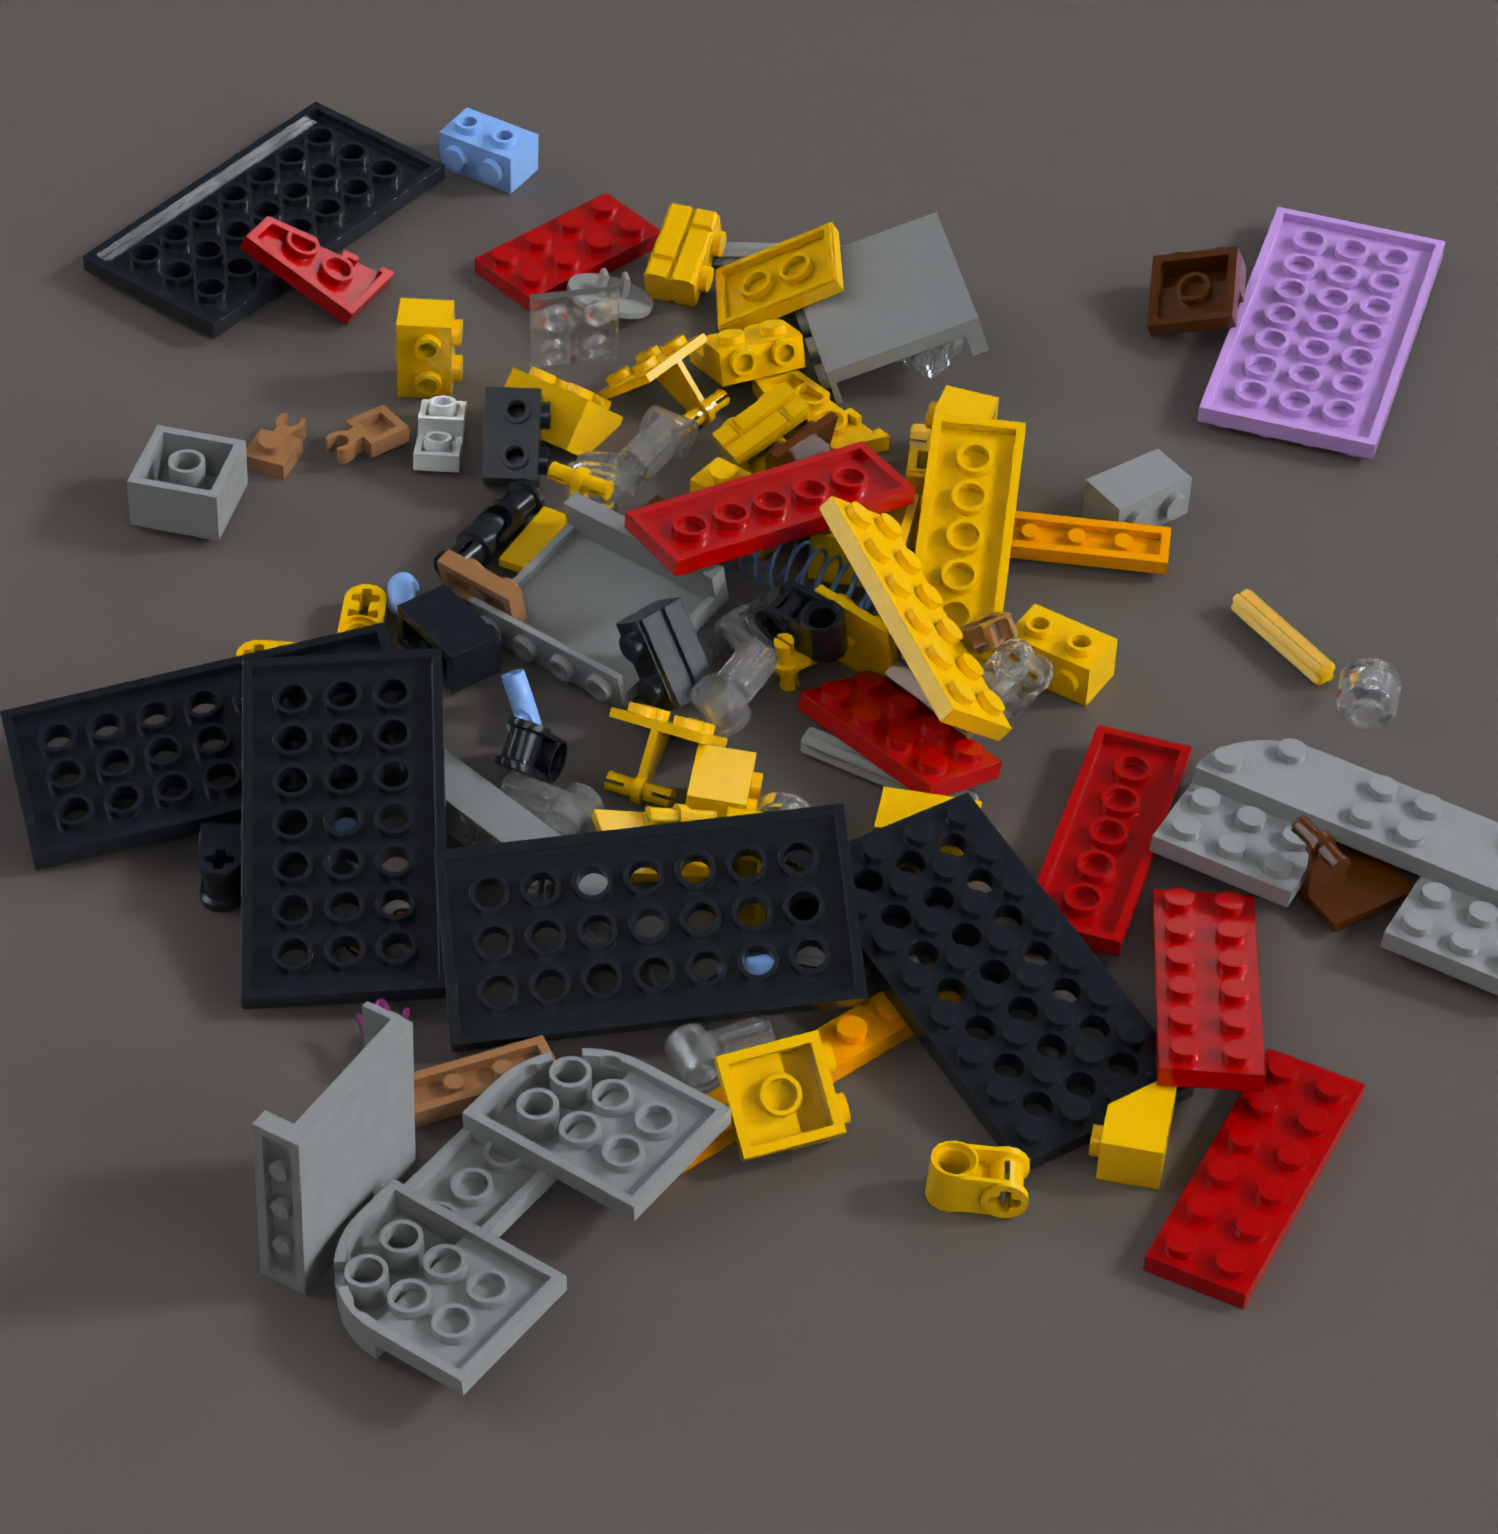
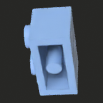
(488, 150)

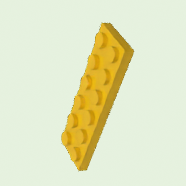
(970, 514)
(916, 619)

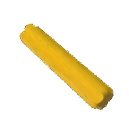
(1283, 637)

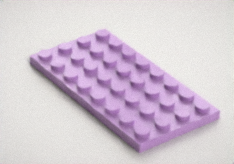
(1323, 333)

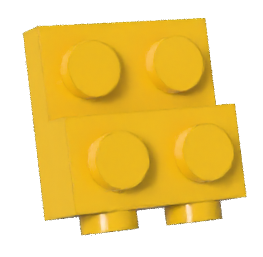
(750, 354)
(782, 1095)

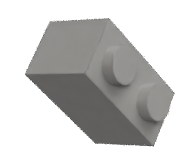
(1139, 491)

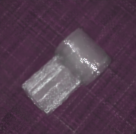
(659, 439)
(725, 694)
(561, 809)
(694, 1048)

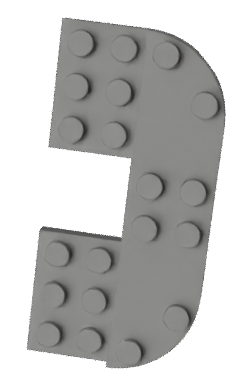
(1239, 830)
(425, 1257)

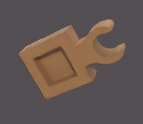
(370, 432)
(278, 450)
(988, 631)

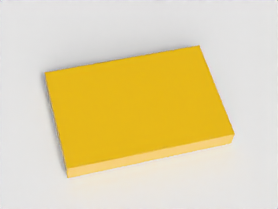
(779, 279)

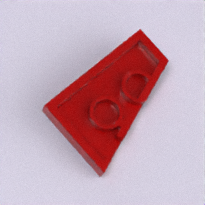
(321, 275)

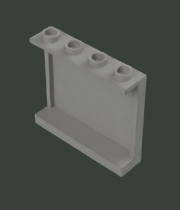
(895, 302)
(586, 585)
(336, 1154)

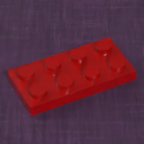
(577, 242)
(899, 734)

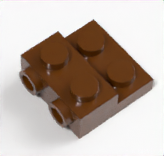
(1195, 291)

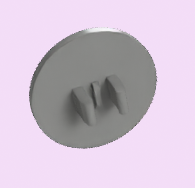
(633, 300)

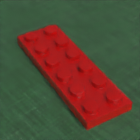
(764, 508)
(1106, 832)
(1206, 991)
(1254, 1180)

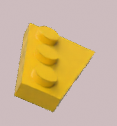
(849, 425)

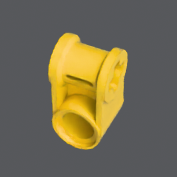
(973, 1177)

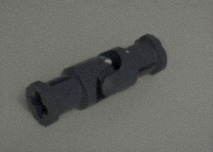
(498, 523)

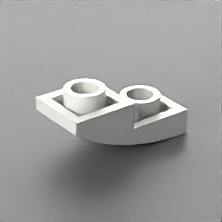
(440, 434)

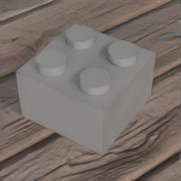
(187, 482)

